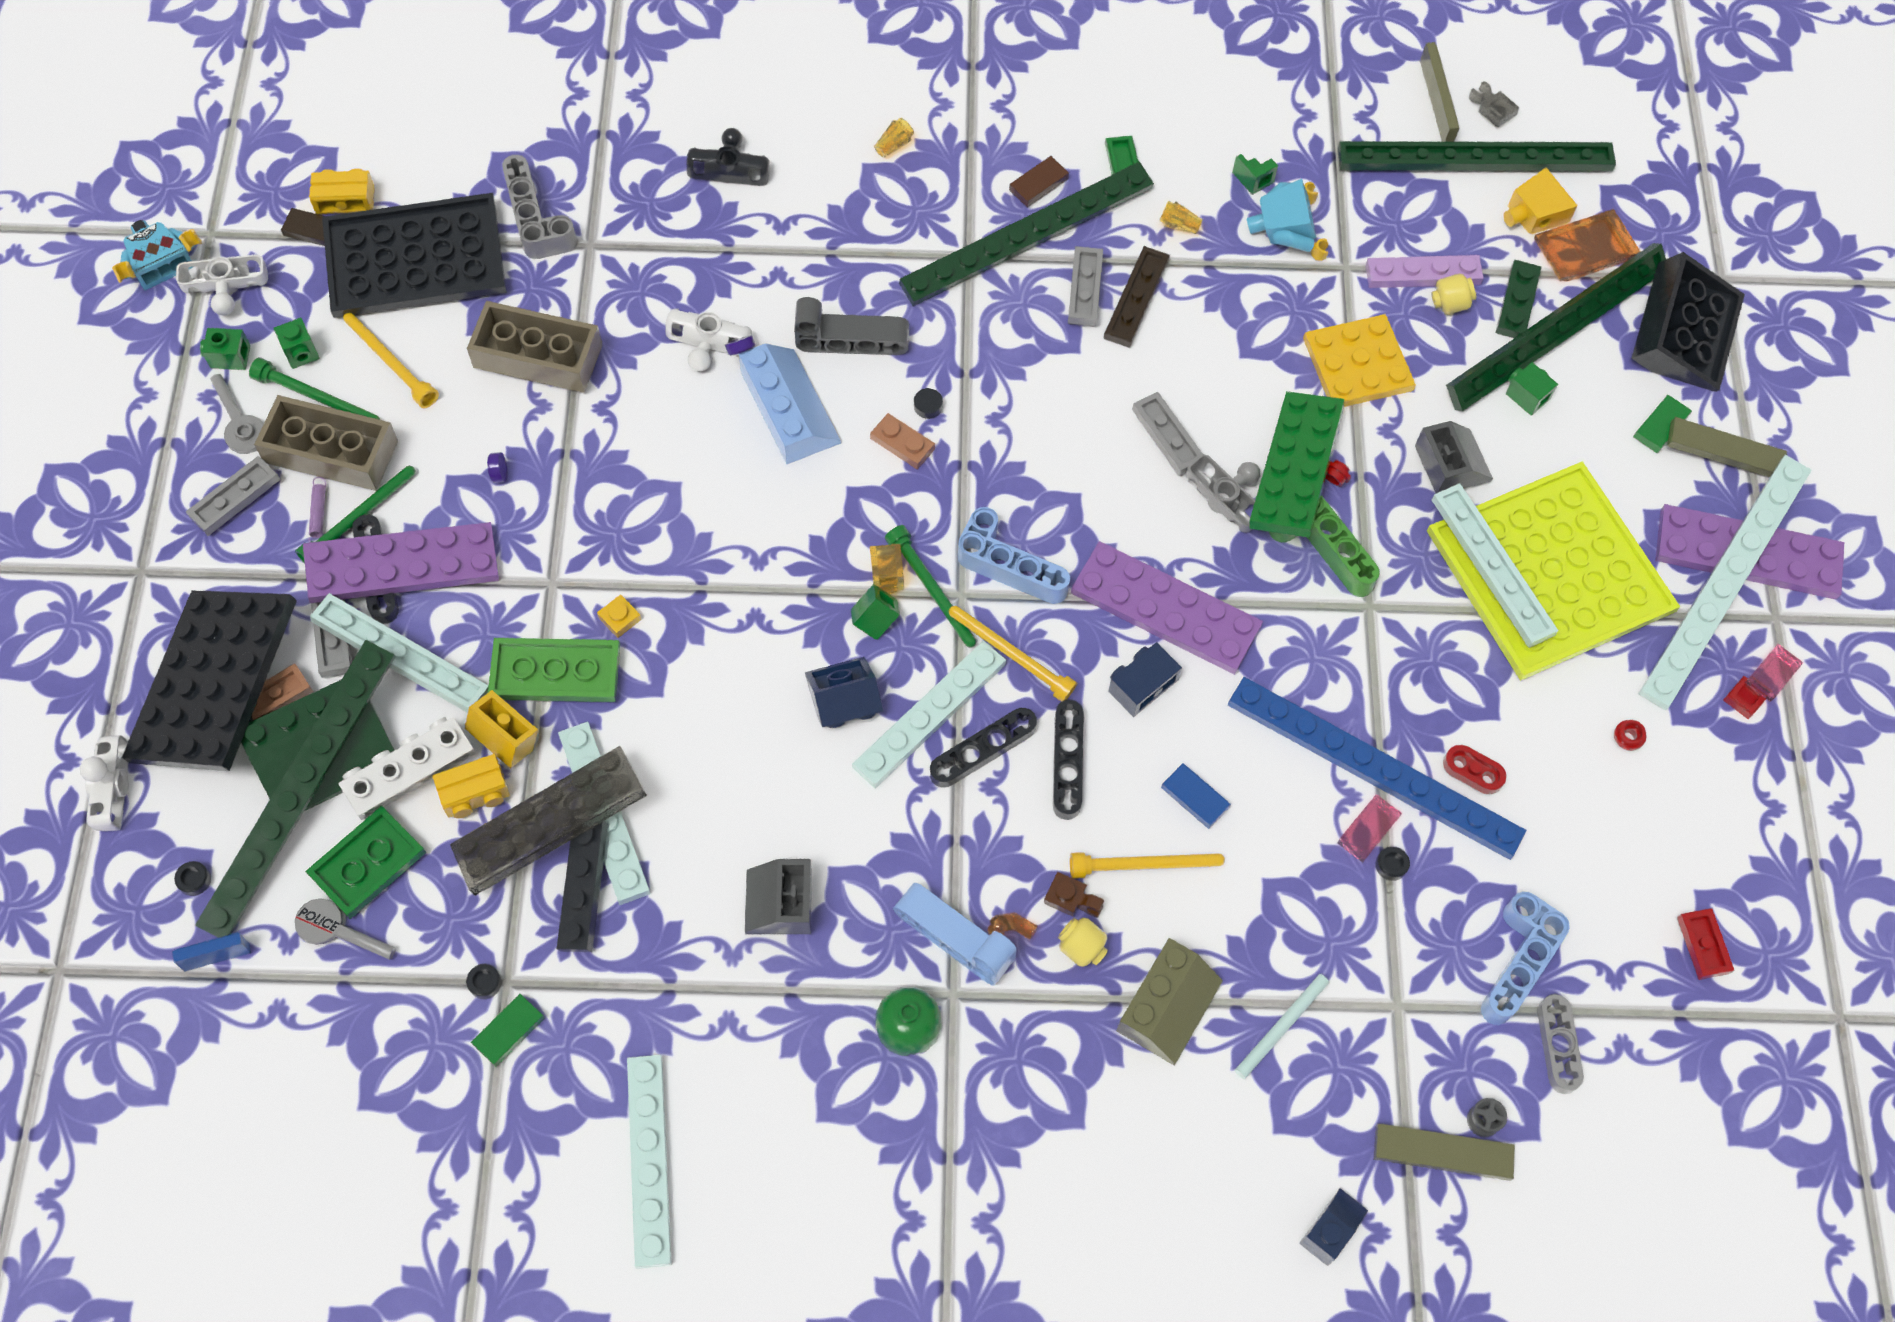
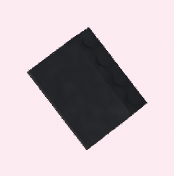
(1688, 323)

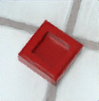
(1744, 698)

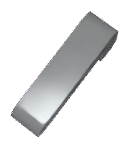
(538, 236)

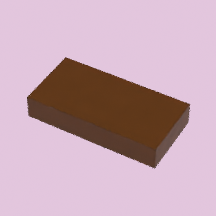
(1039, 181)

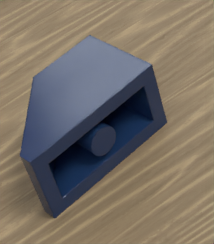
(1334, 1227)

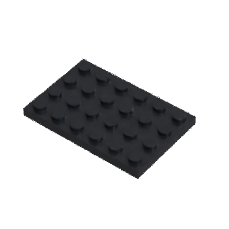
(413, 255)
(209, 680)

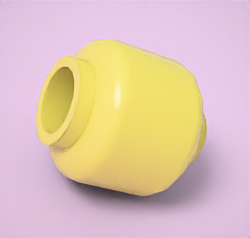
(1454, 293)
(1083, 942)

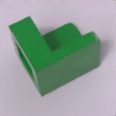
(1254, 174)
(875, 612)

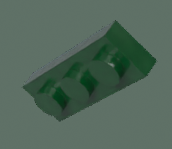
(1518, 299)

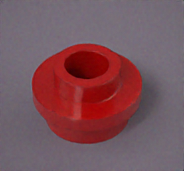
(1338, 473)
(1633, 727)

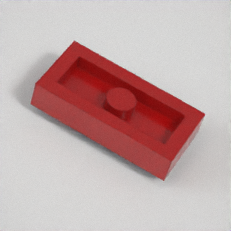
(1705, 944)

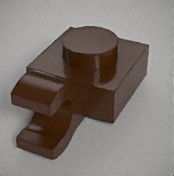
(1069, 895)

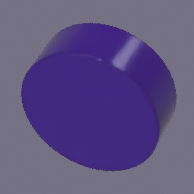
(740, 345)
(497, 467)

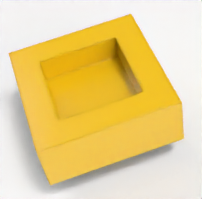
(619, 616)

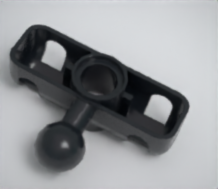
(727, 162)

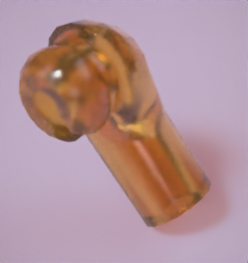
(1012, 921)

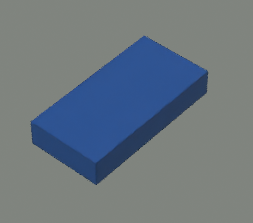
(1195, 795)
(211, 951)

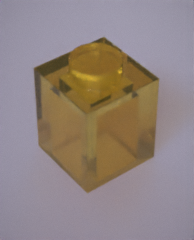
(887, 567)

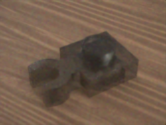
(1494, 107)

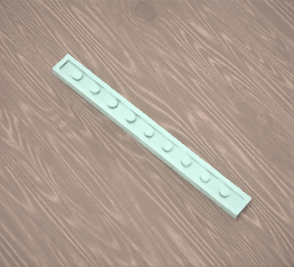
(1724, 582)

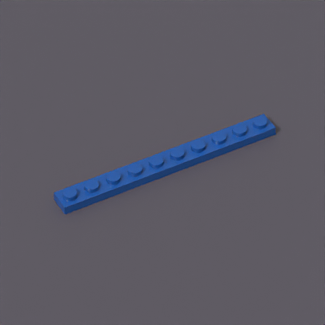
(1377, 768)

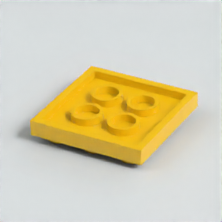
(1359, 360)

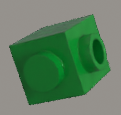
(296, 343)
(225, 348)
(1531, 388)

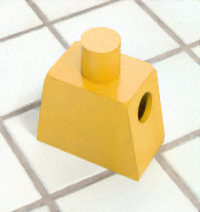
(1540, 204)

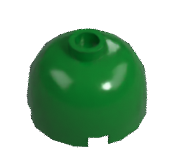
(908, 1021)

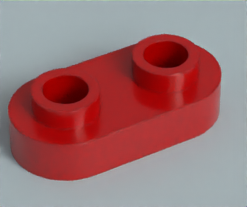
(1474, 768)

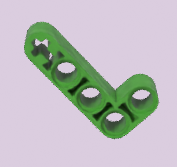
(1356, 573)

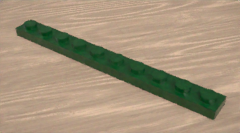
(1475, 156)
(1025, 233)
(1555, 328)
(295, 790)

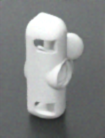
(222, 276)
(695, 334)
(106, 783)

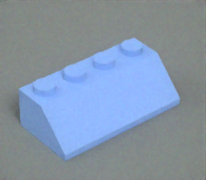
(787, 401)

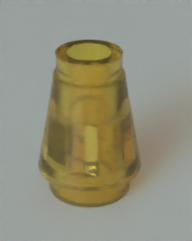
(894, 137)
(1180, 218)

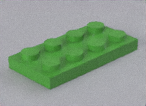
(555, 669)

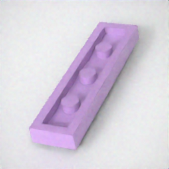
(1420, 270)

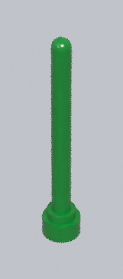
(264, 371)
(365, 507)
(901, 536)

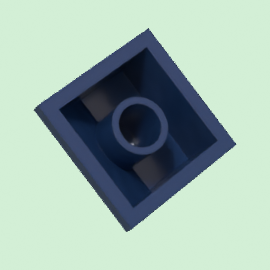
(844, 692)

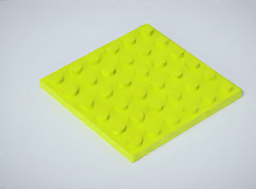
(1574, 561)

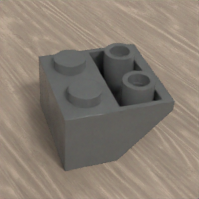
(1451, 456)
(779, 897)

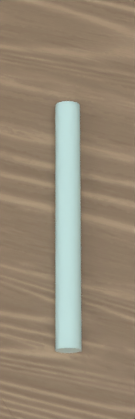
(1281, 1026)

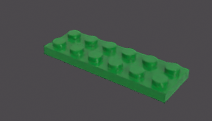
(1297, 464)

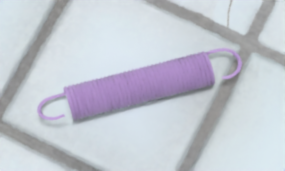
(317, 509)

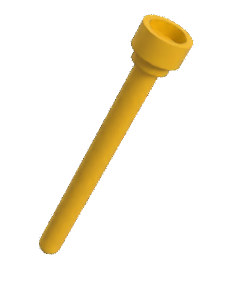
(422, 392)
(1059, 685)
(1084, 865)

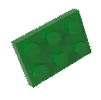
(365, 862)

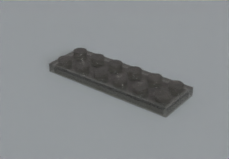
(547, 820)

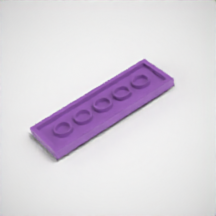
(1788, 561)
(400, 562)
(1166, 607)

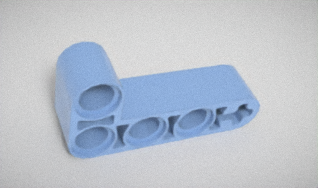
(1016, 561)
(956, 935)
(1521, 963)

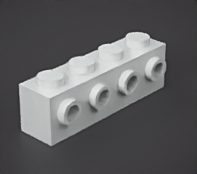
(407, 767)

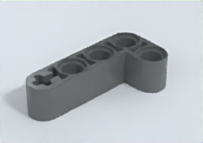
(848, 333)

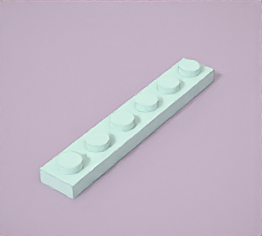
(1494, 565)
(410, 659)
(928, 714)
(619, 854)
(648, 1162)

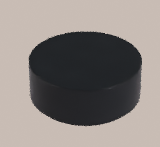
(928, 403)
(1392, 863)
(192, 878)
(483, 981)

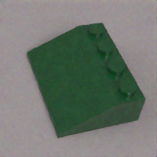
(278, 736)

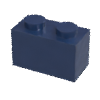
(1144, 678)

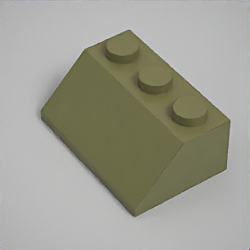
(1170, 1002)

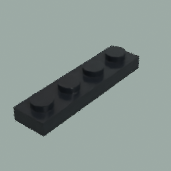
(582, 890)

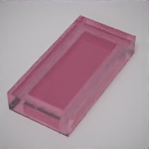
(1774, 672)
(1369, 828)

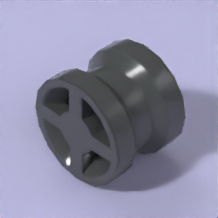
(1493, 1114)

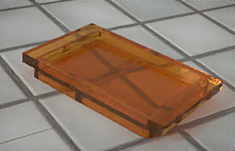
(1587, 245)

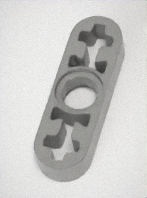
(1572, 1067)

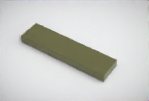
(1439, 92)
(1724, 447)
(1444, 1152)

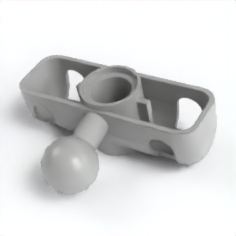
(1221, 481)

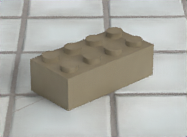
(535, 346)
(326, 442)

